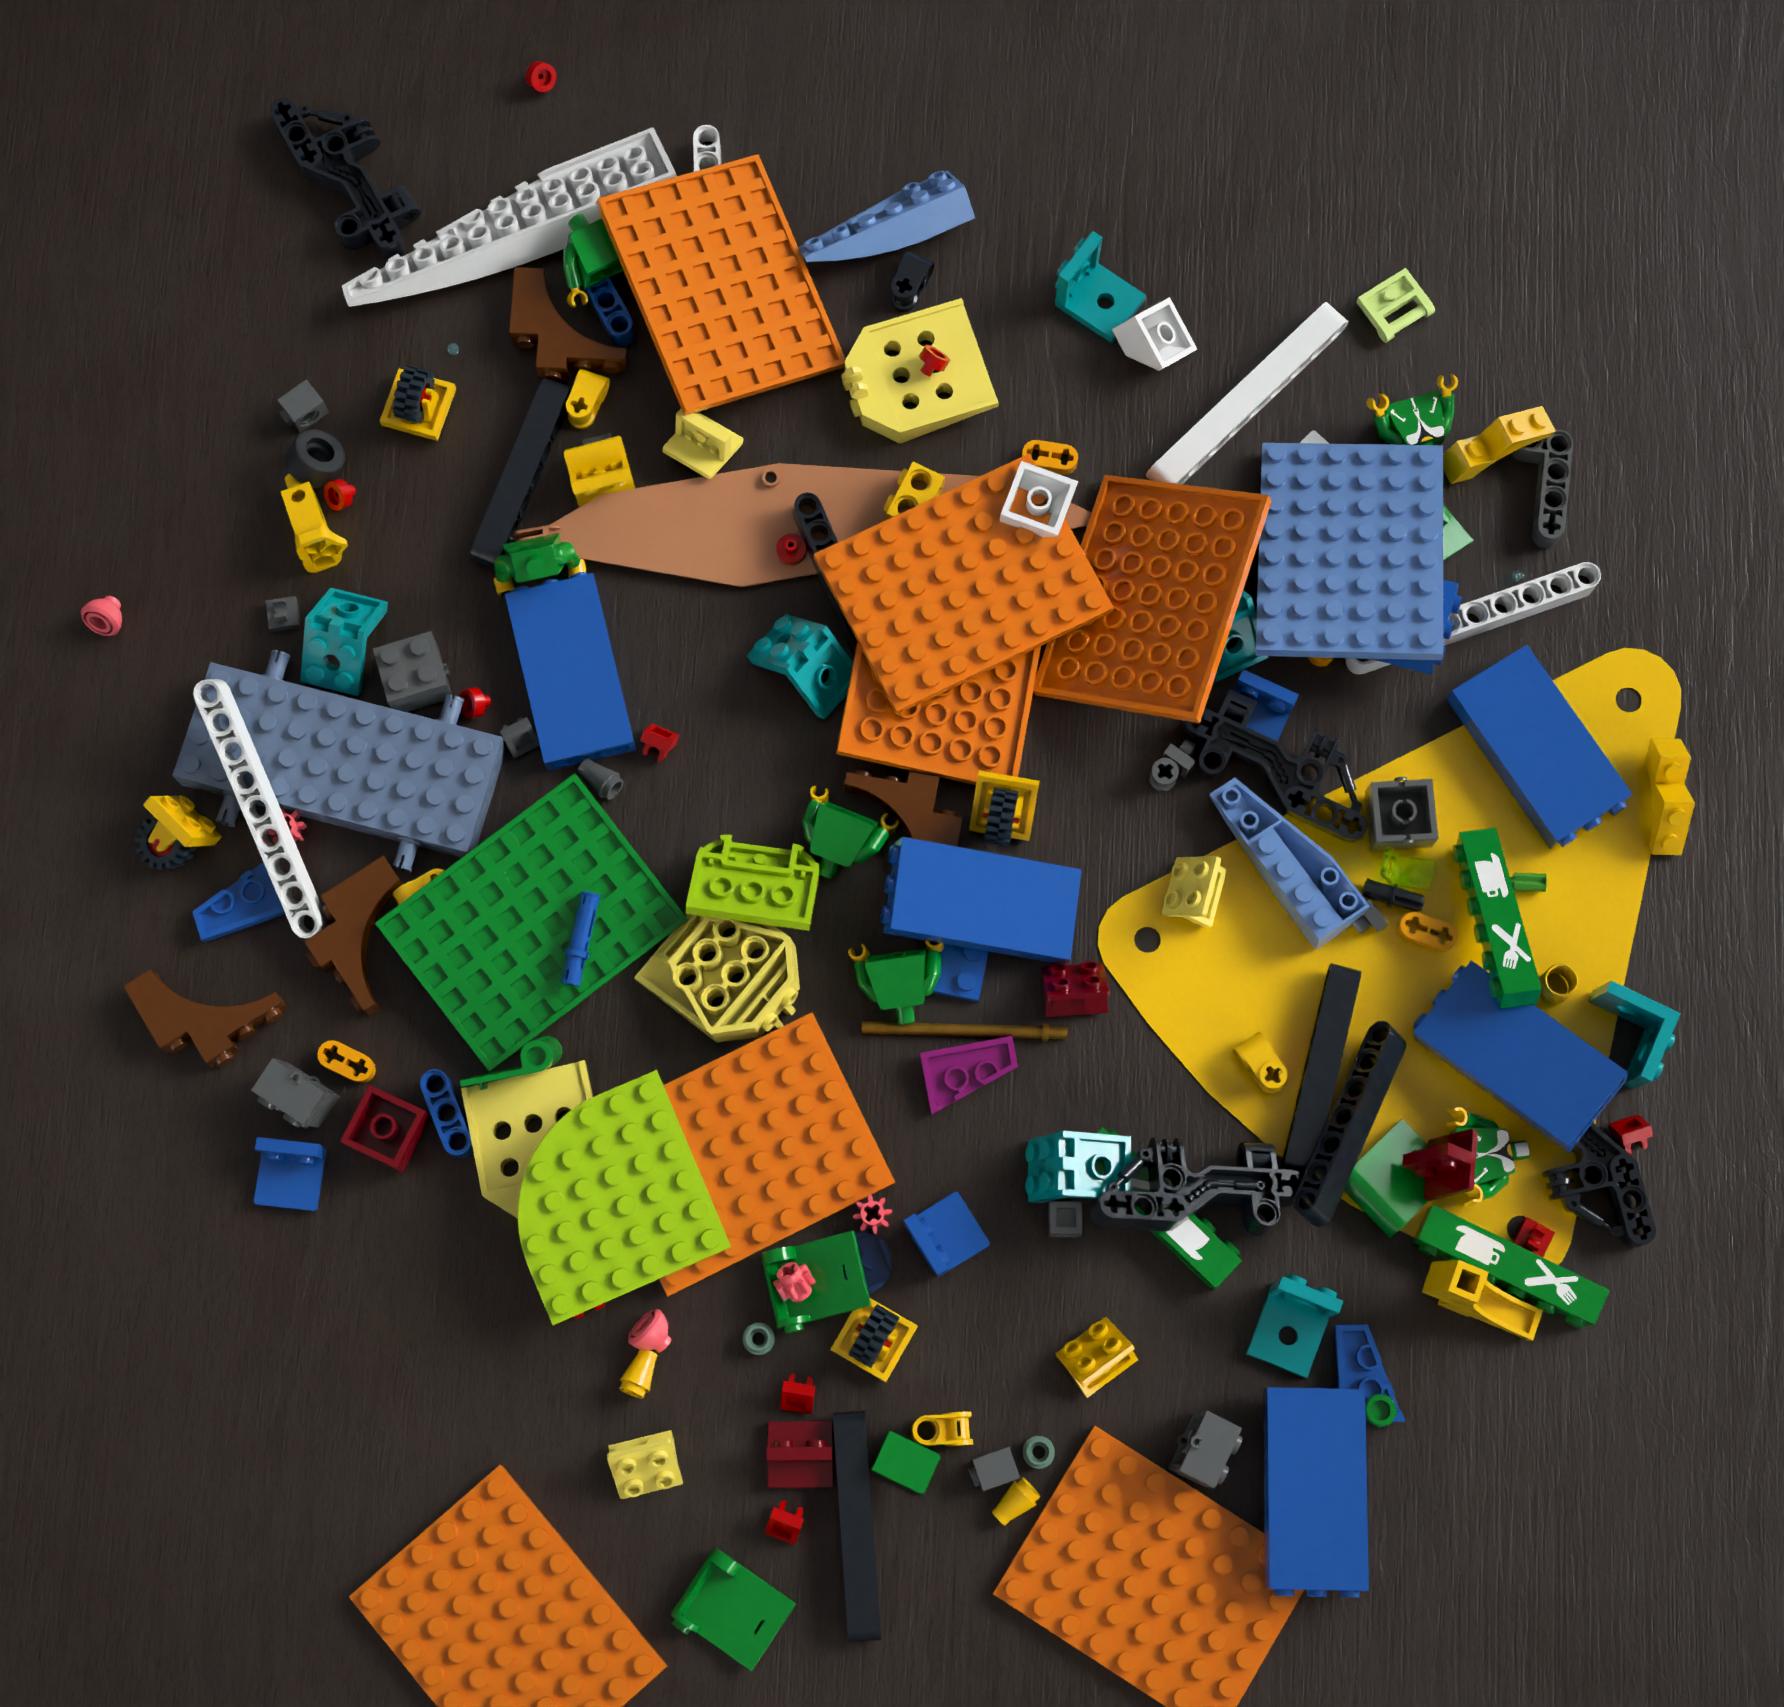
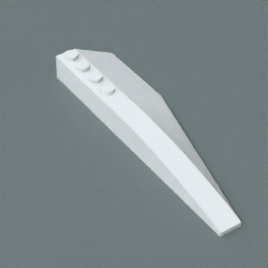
(518, 226)

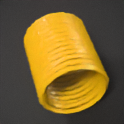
(1570, 976)

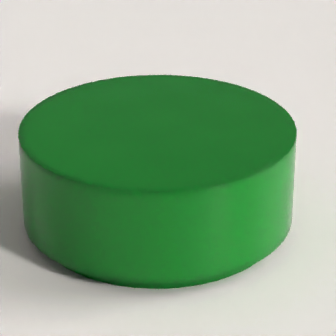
(1380, 1410)

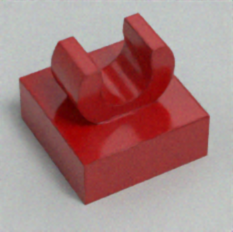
(660, 738)
(1631, 1130)
(1533, 1237)
(798, 1396)
(784, 1524)

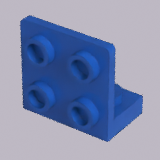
(1272, 707)
(289, 1174)
(946, 1234)

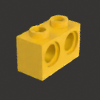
(908, 495)

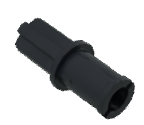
(1392, 895)

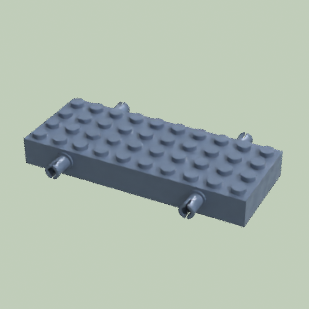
(352, 762)

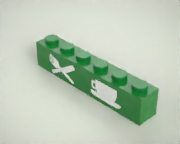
(1496, 918)
(1192, 1240)
(1512, 1267)

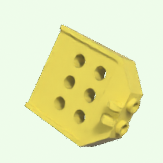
(880, 399)
(749, 1005)
(514, 1104)

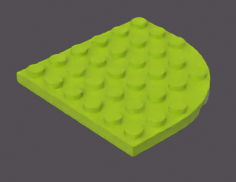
(613, 1200)

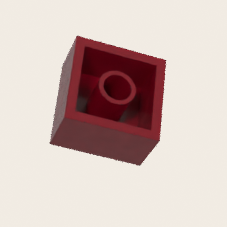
(385, 1128)

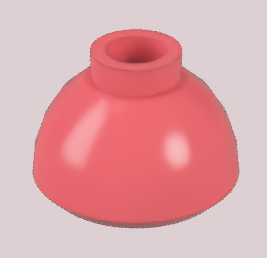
(103, 615)
(650, 1332)

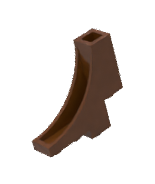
(559, 346)
(910, 804)
(344, 943)
(212, 1028)

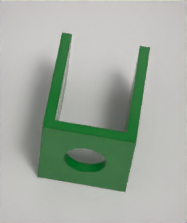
(906, 1462)

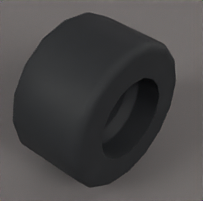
(322, 447)

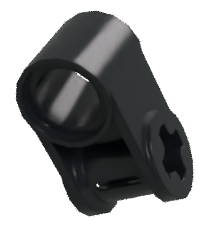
(910, 281)

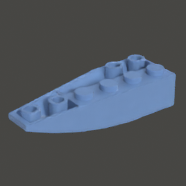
(896, 222)
(1292, 865)

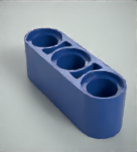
(613, 316)
(436, 1103)

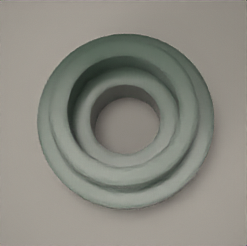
(748, 1338)
(1048, 1447)

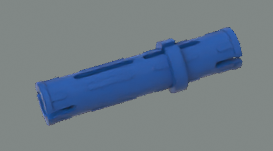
(579, 944)

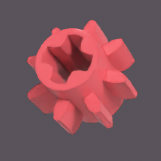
(291, 820)
(871, 1205)
(794, 1282)

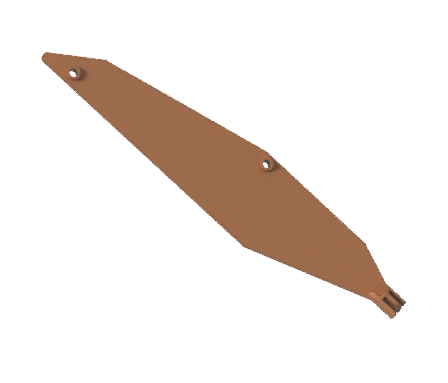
(731, 523)

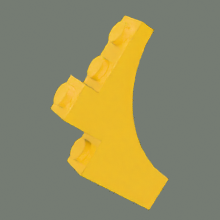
(1467, 1292)

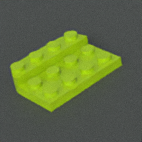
(754, 884)

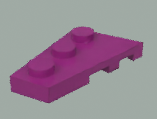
(965, 1068)

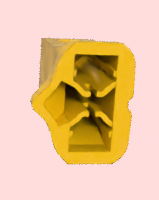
(314, 541)

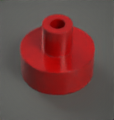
(541, 76)
(933, 360)
(339, 494)
(793, 555)
(474, 702)

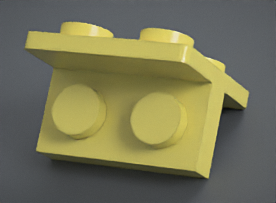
(701, 443)
(1195, 889)
(644, 1465)

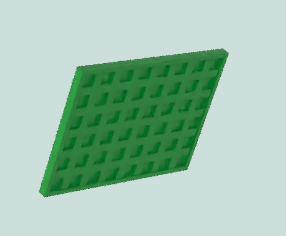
(498, 921)

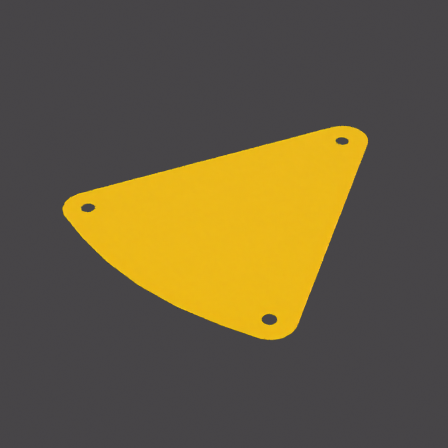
(1262, 975)

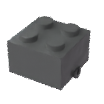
(412, 672)
(1401, 814)
(295, 1093)
(1207, 1449)

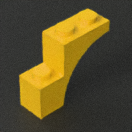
(1502, 437)
(1672, 803)

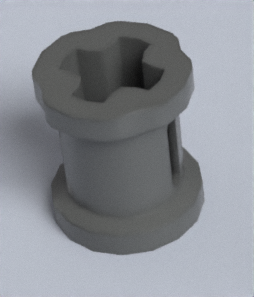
(1164, 783)

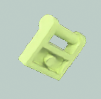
(1391, 296)

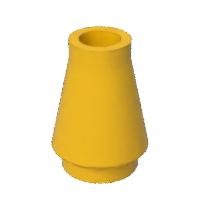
(638, 1376)
(1016, 1501)

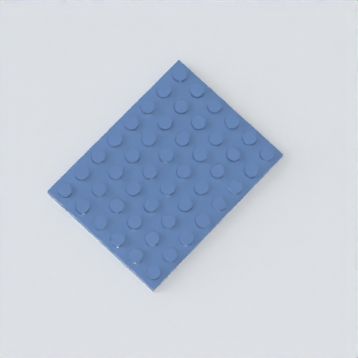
(1351, 551)

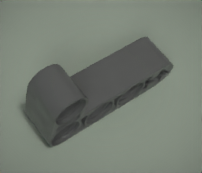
(1549, 488)

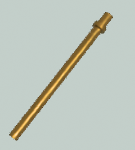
(1042, 1032)

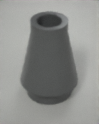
(602, 779)

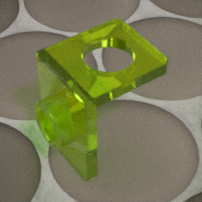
(1408, 871)

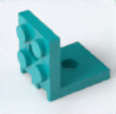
(1085, 281)
(341, 629)
(1244, 652)
(802, 654)
(1652, 1016)
(1064, 1165)
(1303, 1310)

